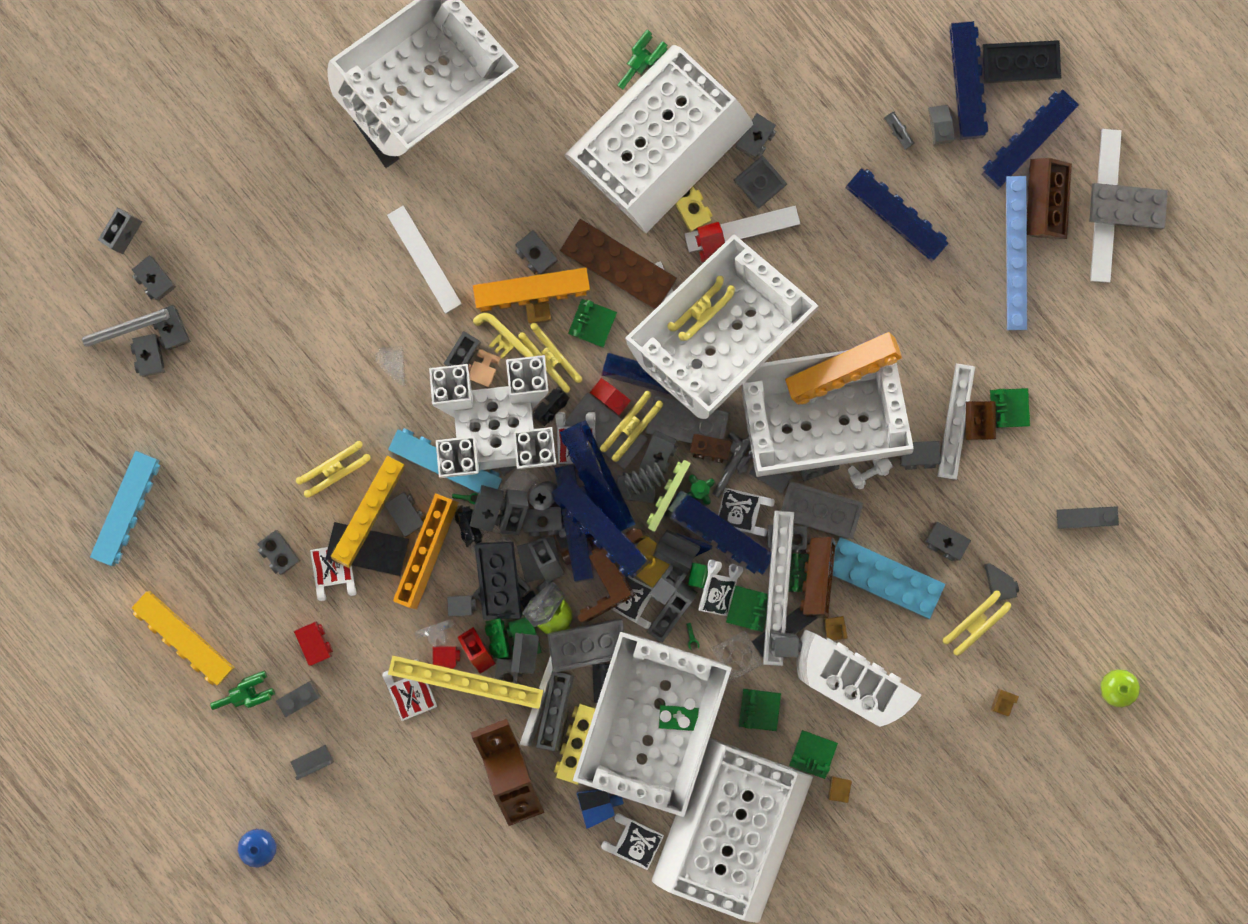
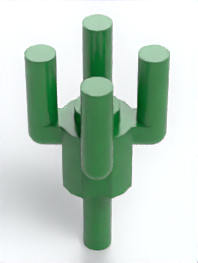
(642, 58)
(700, 488)
(246, 693)

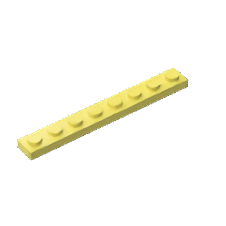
(465, 682)

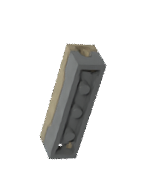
(556, 711)

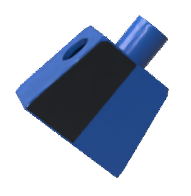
(597, 806)

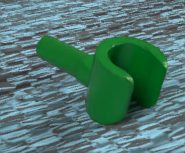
(464, 497)
(691, 636)

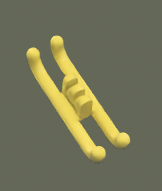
(702, 310)
(505, 339)
(552, 357)
(631, 426)
(333, 469)
(977, 623)

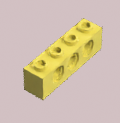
(696, 220)
(562, 769)

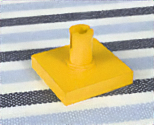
(655, 568)

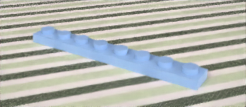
(1016, 252)

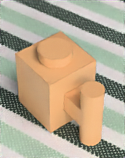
(482, 373)

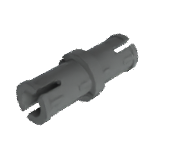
(899, 130)

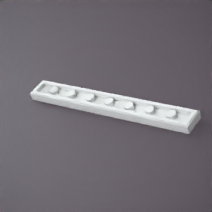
(1104, 232)
(778, 581)

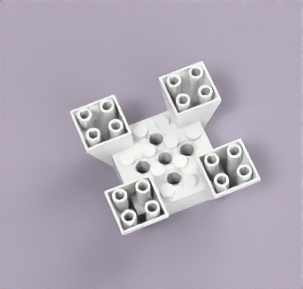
(470, 408)

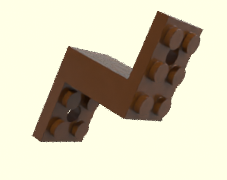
(613, 580)
(507, 772)

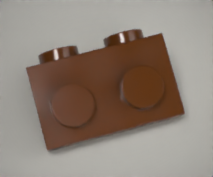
(980, 420)
(711, 447)

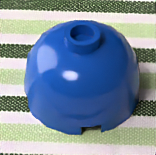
(257, 848)

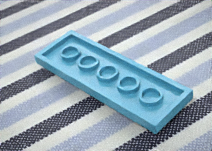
(886, 578)

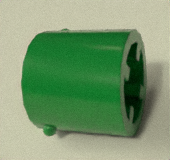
(698, 575)

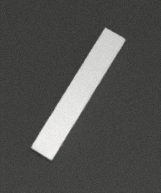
(752, 226)
(424, 259)
(955, 421)
(536, 714)

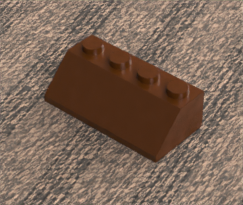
(1048, 198)
(819, 577)

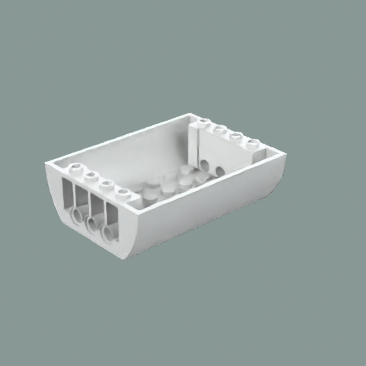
(396, 58)
(675, 149)
(739, 353)
(828, 442)
(877, 696)
(628, 714)
(711, 823)

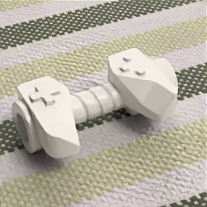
(881, 467)

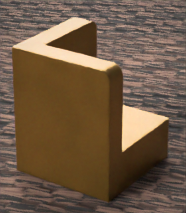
(538, 313)
(835, 628)
(1004, 702)
(839, 789)

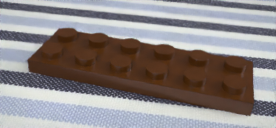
(618, 264)

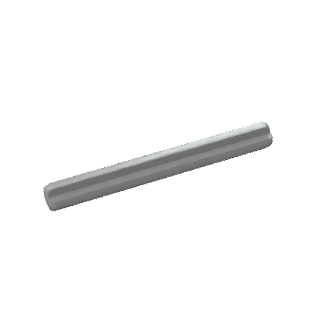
(126, 327)

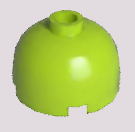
(560, 621)
(1120, 688)

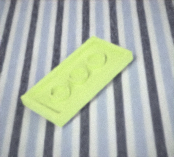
(671, 488)

